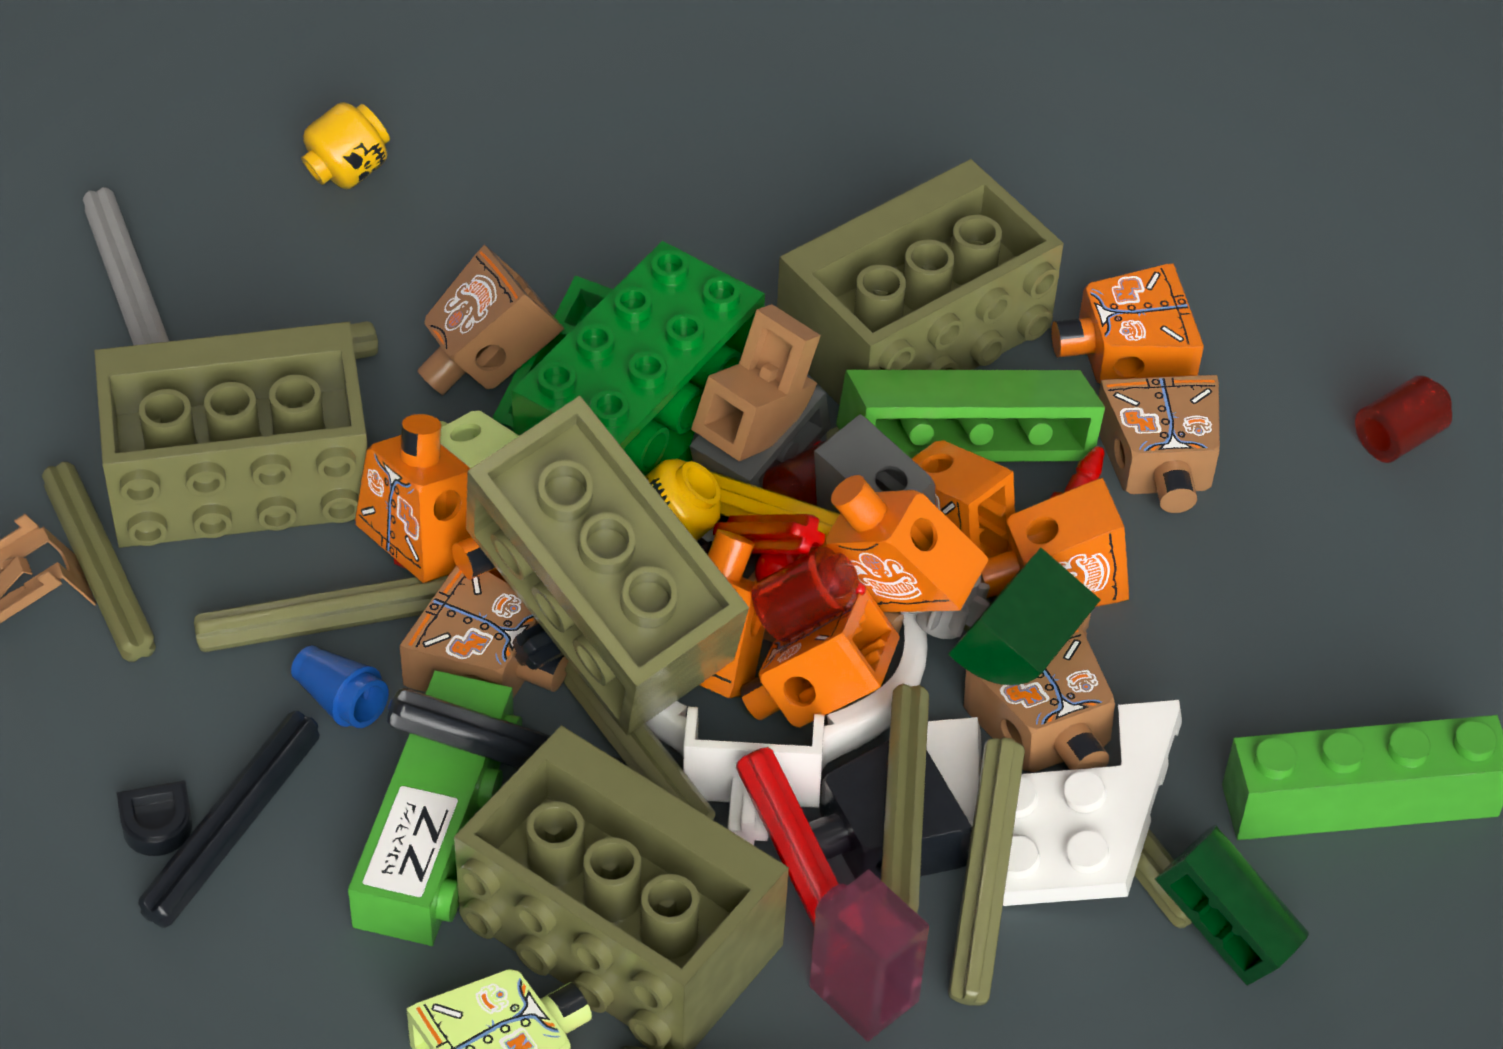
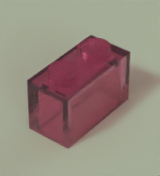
(867, 954)

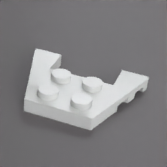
(1072, 828)

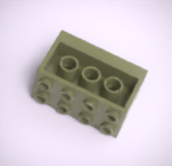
(924, 281)
(231, 433)
(604, 565)
(620, 891)

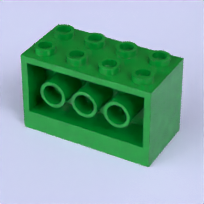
(646, 355)

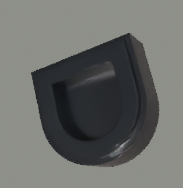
(155, 818)

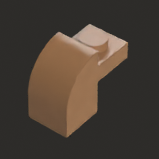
(765, 393)

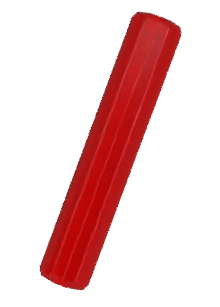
(776, 532)
(787, 827)

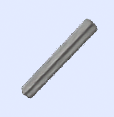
(123, 268)

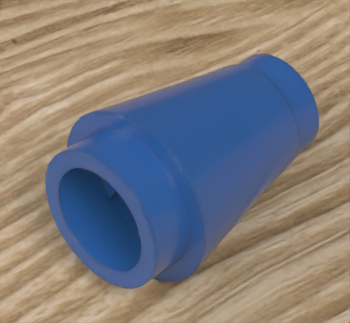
(341, 686)

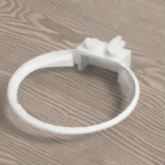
(713, 763)

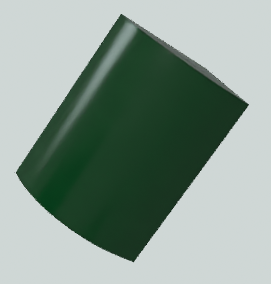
(1025, 623)
(1232, 906)

